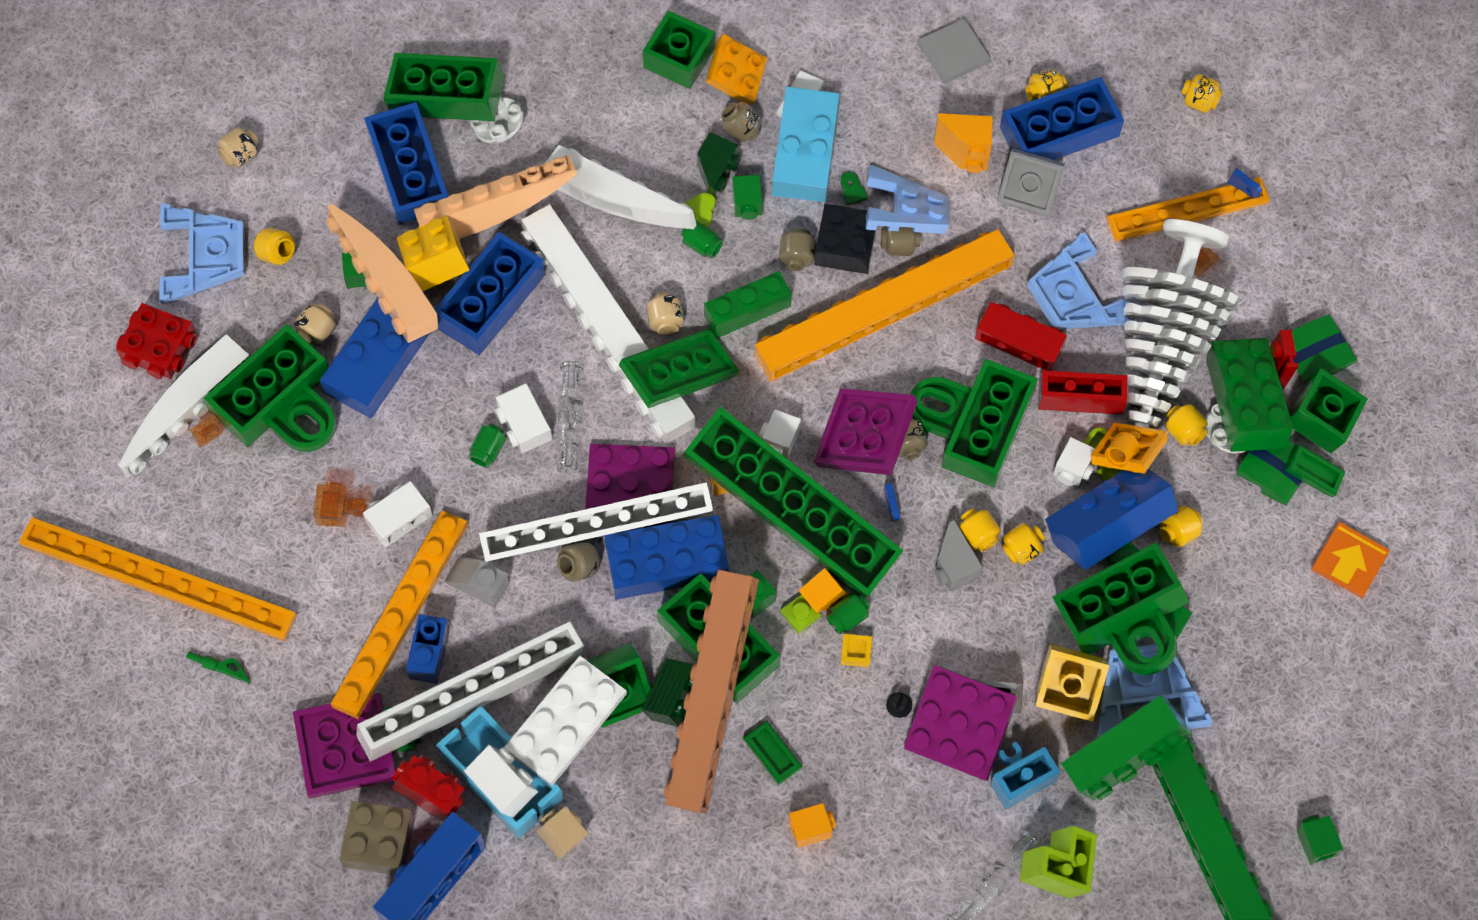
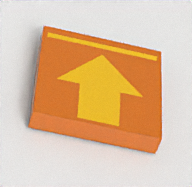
(1350, 560)

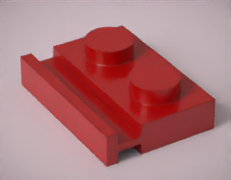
(1283, 355)

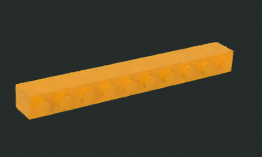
(883, 305)

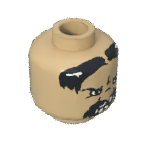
(238, 147)
(665, 314)
(315, 324)

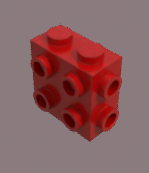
(156, 342)
(428, 787)

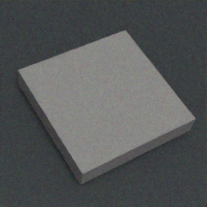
(954, 51)
(1030, 182)

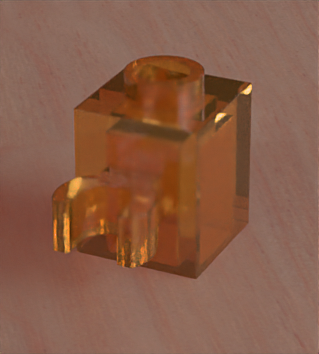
(333, 505)

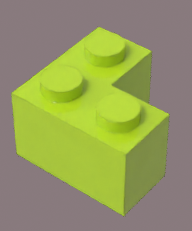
(1064, 866)

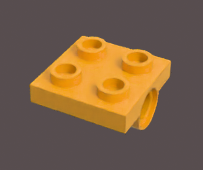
(736, 69)
(1129, 447)

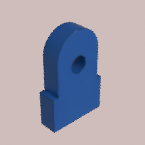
(1245, 184)
(891, 502)

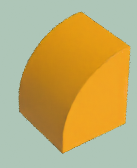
(823, 591)

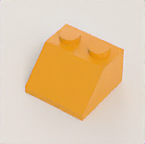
(965, 140)

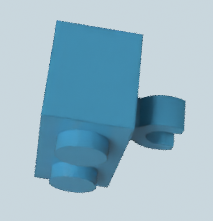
(1023, 776)

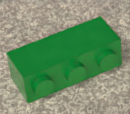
(747, 304)

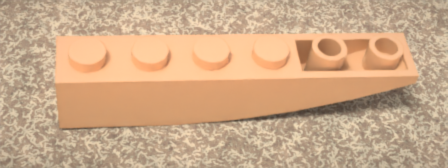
(498, 200)
(384, 276)

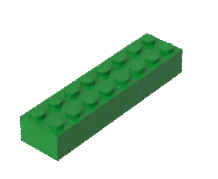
(792, 502)

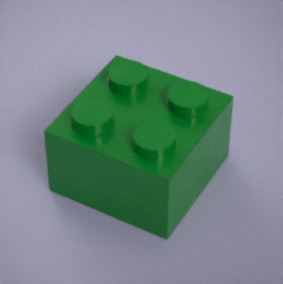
(679, 49)
(1326, 410)

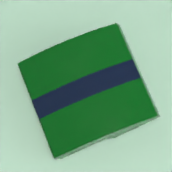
(1321, 346)
(1267, 471)

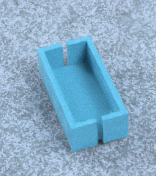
(459, 754)

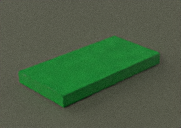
(678, 368)

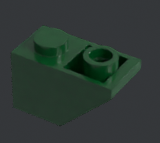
(716, 160)

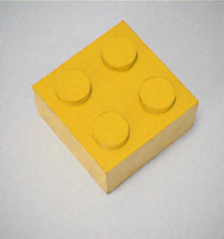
(433, 253)
(1071, 682)

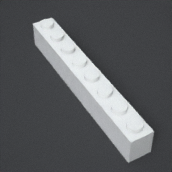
(596, 521)
(469, 691)

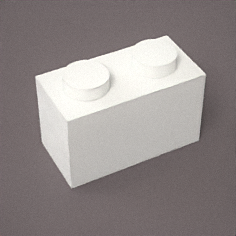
(523, 419)
(397, 513)
(501, 780)

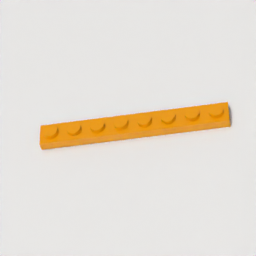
(399, 615)

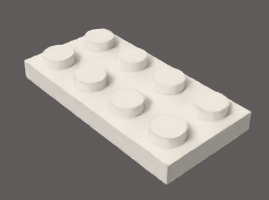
(565, 720)

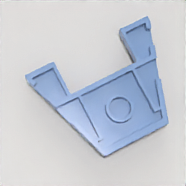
(913, 205)
(214, 252)
(1067, 295)
(1129, 689)

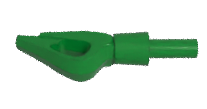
(222, 667)

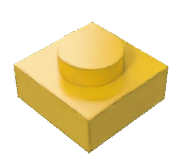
(856, 650)

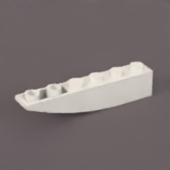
(621, 196)
(181, 404)

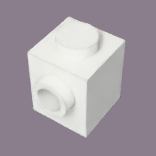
(781, 432)
(1074, 463)

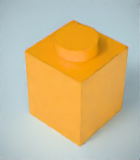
(811, 825)

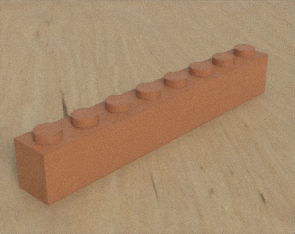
(711, 691)

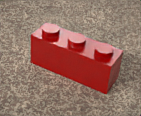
(1021, 336)
(1082, 392)

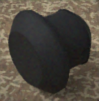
(899, 705)

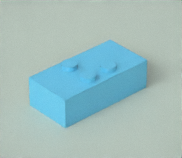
(805, 144)

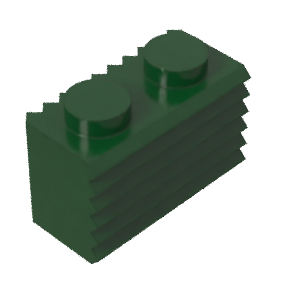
(668, 693)

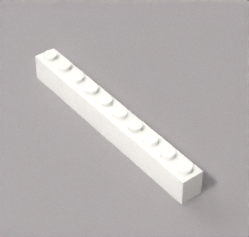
(599, 313)

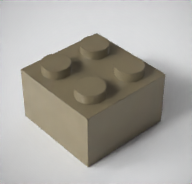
(376, 838)

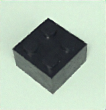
(844, 240)

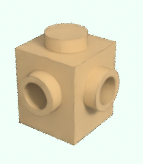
(561, 831)

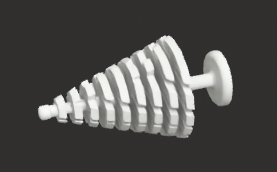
(1171, 320)

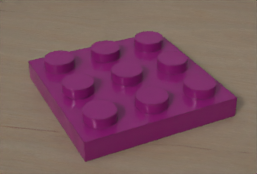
(865, 431)
(628, 473)
(960, 722)
(332, 753)

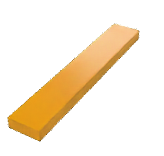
(1188, 208)

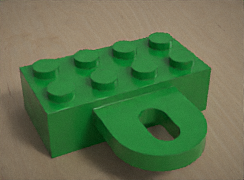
(273, 391)
(979, 420)
(1123, 607)

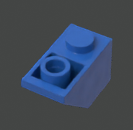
(427, 649)

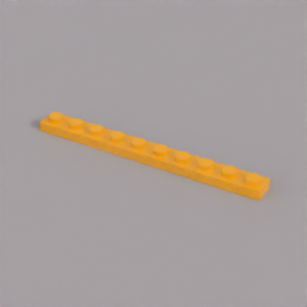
(158, 579)

